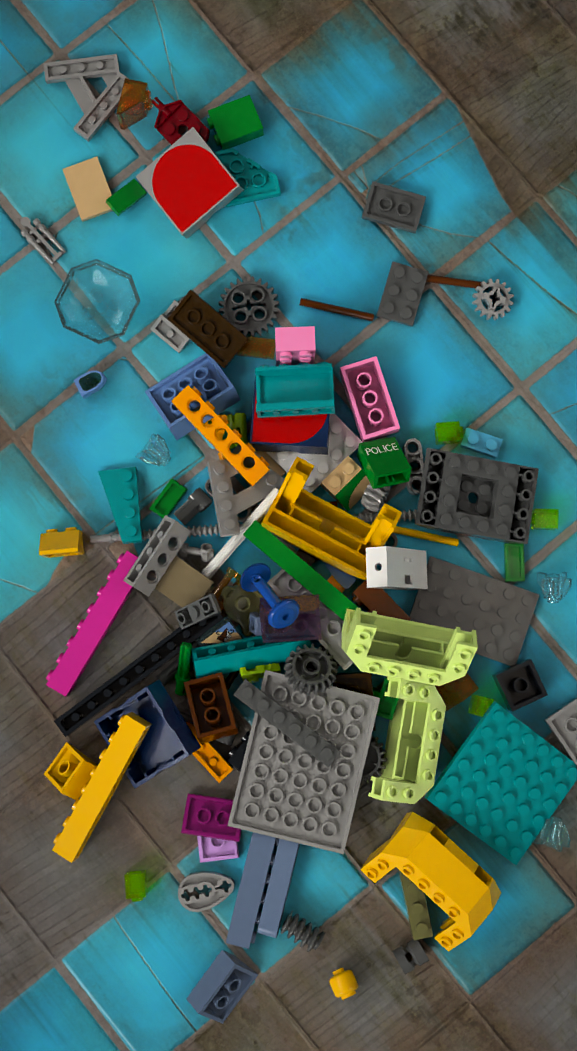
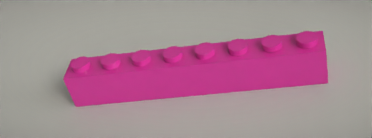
(93, 628)

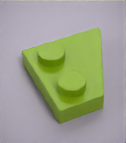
(253, 675)

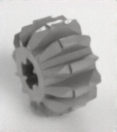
(374, 498)

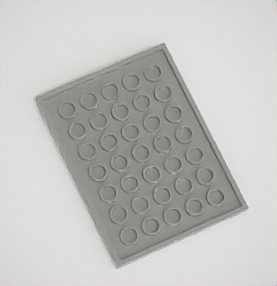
(289, 790)

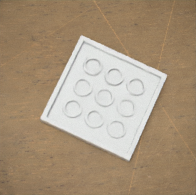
(341, 444)

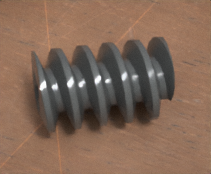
(302, 932)

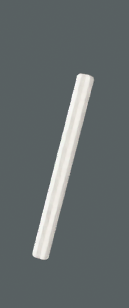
(236, 540)

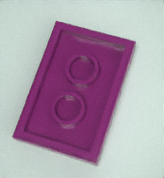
(209, 818)

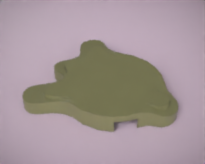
(239, 604)

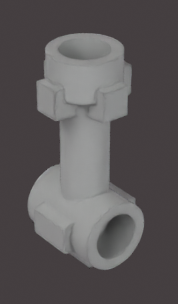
(206, 551)

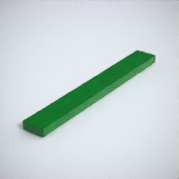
(299, 569)

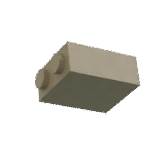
(184, 583)

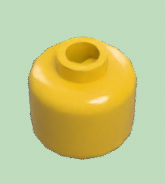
(343, 983)

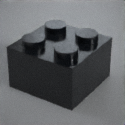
(519, 685)

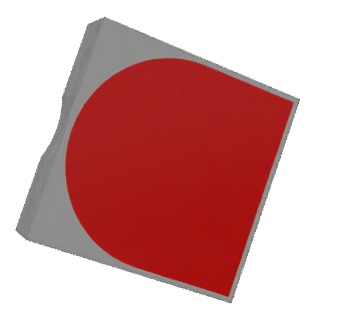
(189, 183)

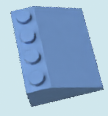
(207, 378)

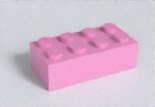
(295, 345)
(369, 399)

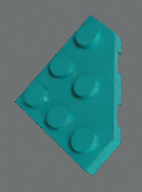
(255, 180)

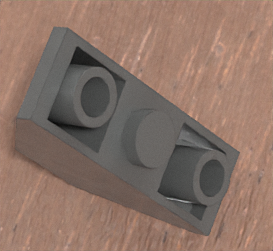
(198, 611)

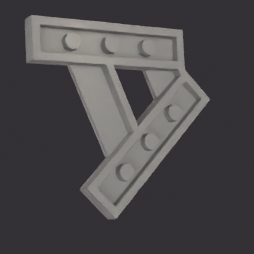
(74, 72)
(229, 505)

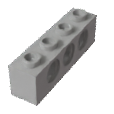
(157, 555)

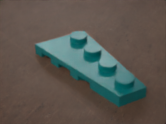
(123, 498)

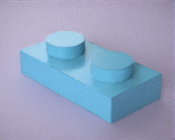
(481, 442)

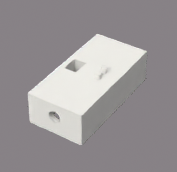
(400, 568)

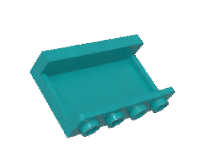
(294, 390)

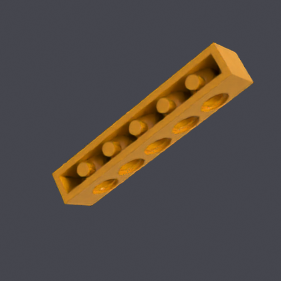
(182, 403)

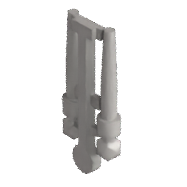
(26, 222)

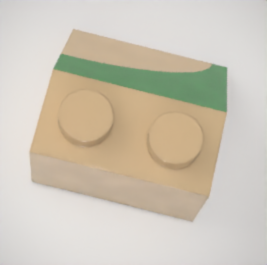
(346, 483)

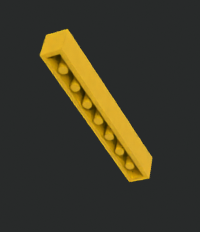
(101, 786)

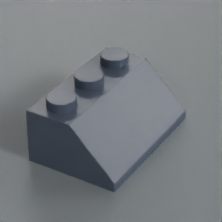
(221, 987)

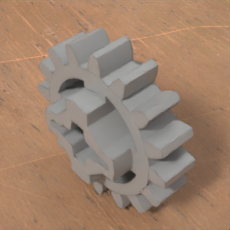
(485, 298)

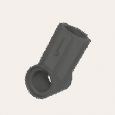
(196, 503)

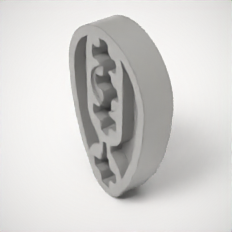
(204, 901)

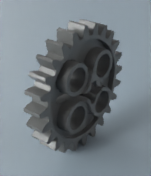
(247, 290)

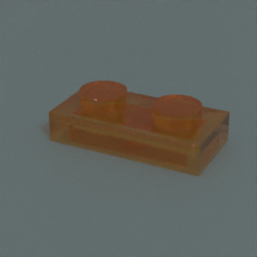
(258, 348)

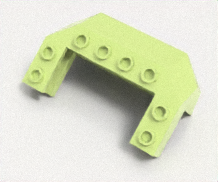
(407, 648)
(410, 742)

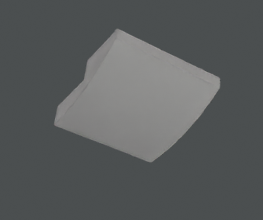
(169, 332)

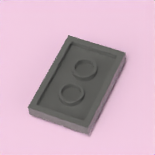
(393, 207)
(402, 294)

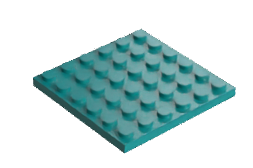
(504, 783)

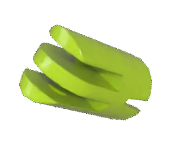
(238, 422)

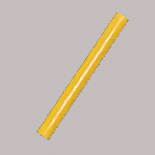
(426, 536)

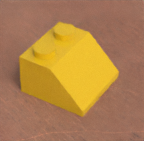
(61, 543)
(70, 771)

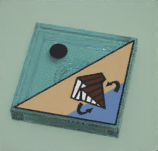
(221, 632)

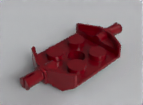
(173, 117)

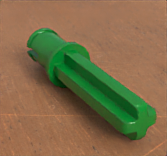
(183, 668)

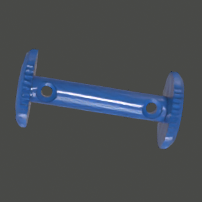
(282, 612)

